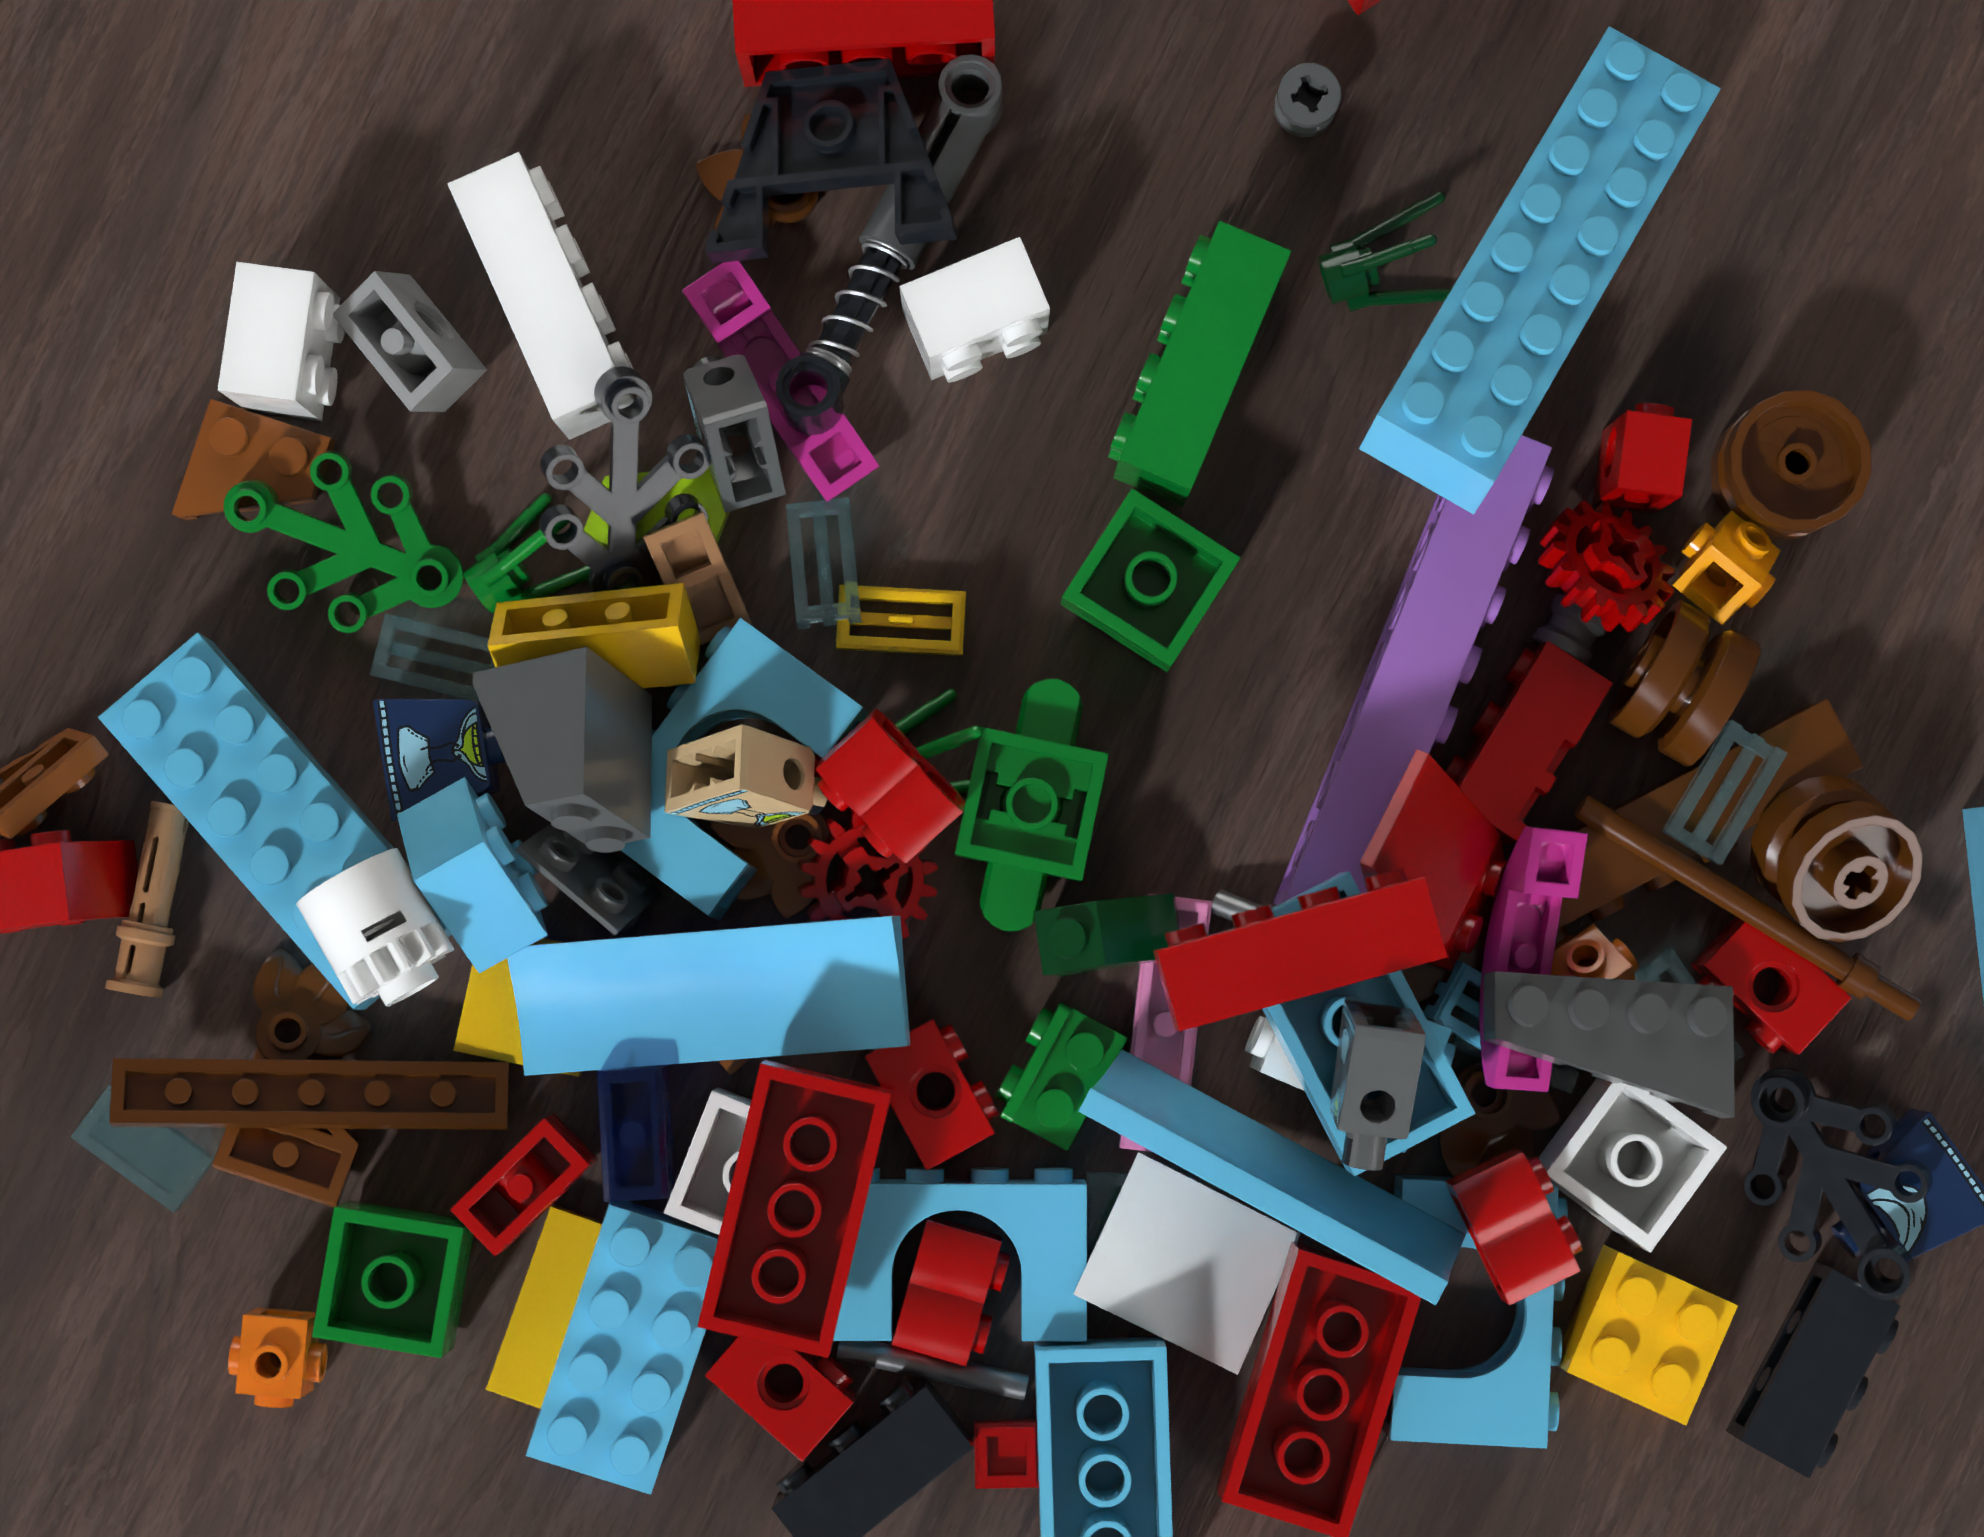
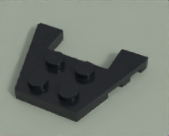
(830, 133)

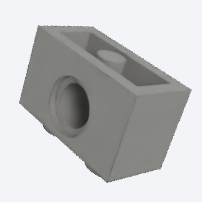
(409, 342)

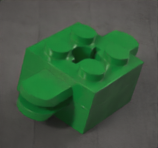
(1031, 804)

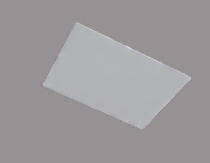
(1186, 1263)

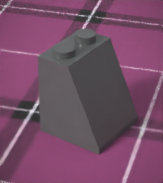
(575, 743)

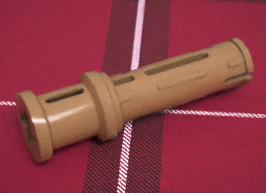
(146, 931)

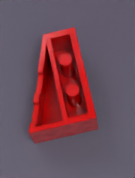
(1527, 735)
(64, 881)

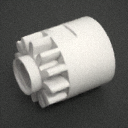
(376, 929)

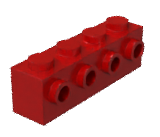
(1299, 952)

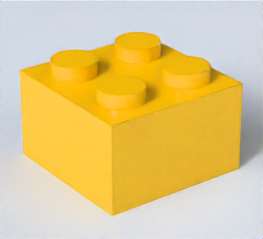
(1645, 1334)

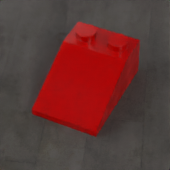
(1447, 840)

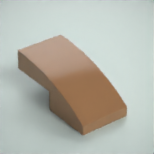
(691, 556)

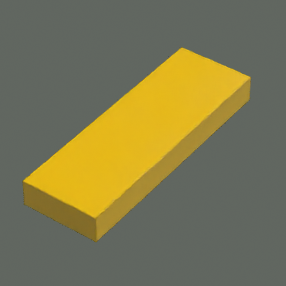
(544, 1307)

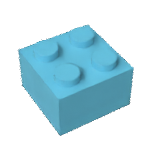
(473, 874)

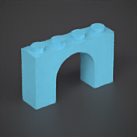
(741, 680)
(1038, 1214)
(1502, 1397)

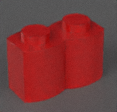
(889, 787)
(1514, 1225)
(949, 1290)

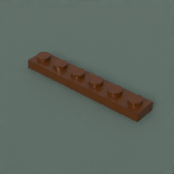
(309, 1094)

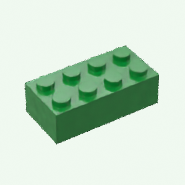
(1204, 354)

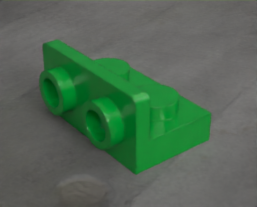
(1066, 1062)

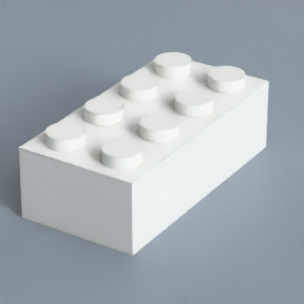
(540, 287)

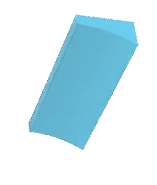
(711, 995)
(1275, 1175)

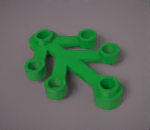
(355, 545)

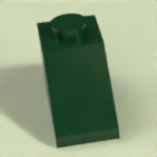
(1104, 933)

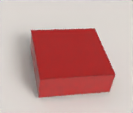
(1006, 1454)

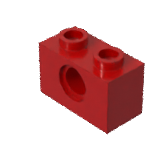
(1643, 459)
(1805, 994)
(934, 1131)
(524, 1184)
(795, 1419)

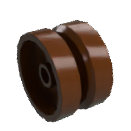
(1822, 444)
(1684, 683)
(1835, 858)

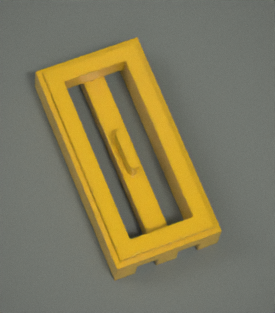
(902, 645)

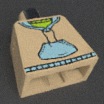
(767, 783)

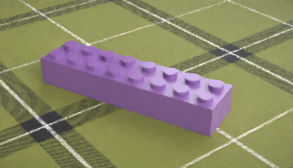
(1417, 666)

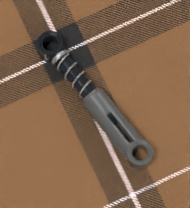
(829, 357)

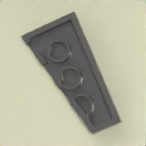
(1625, 1031)

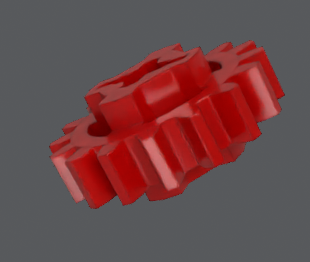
(1606, 566)
(843, 894)

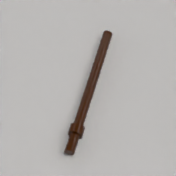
(1853, 974)

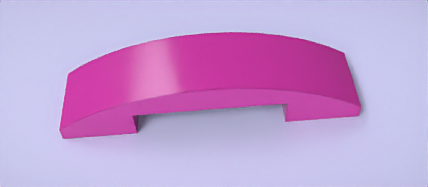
(746, 326)
(1524, 934)

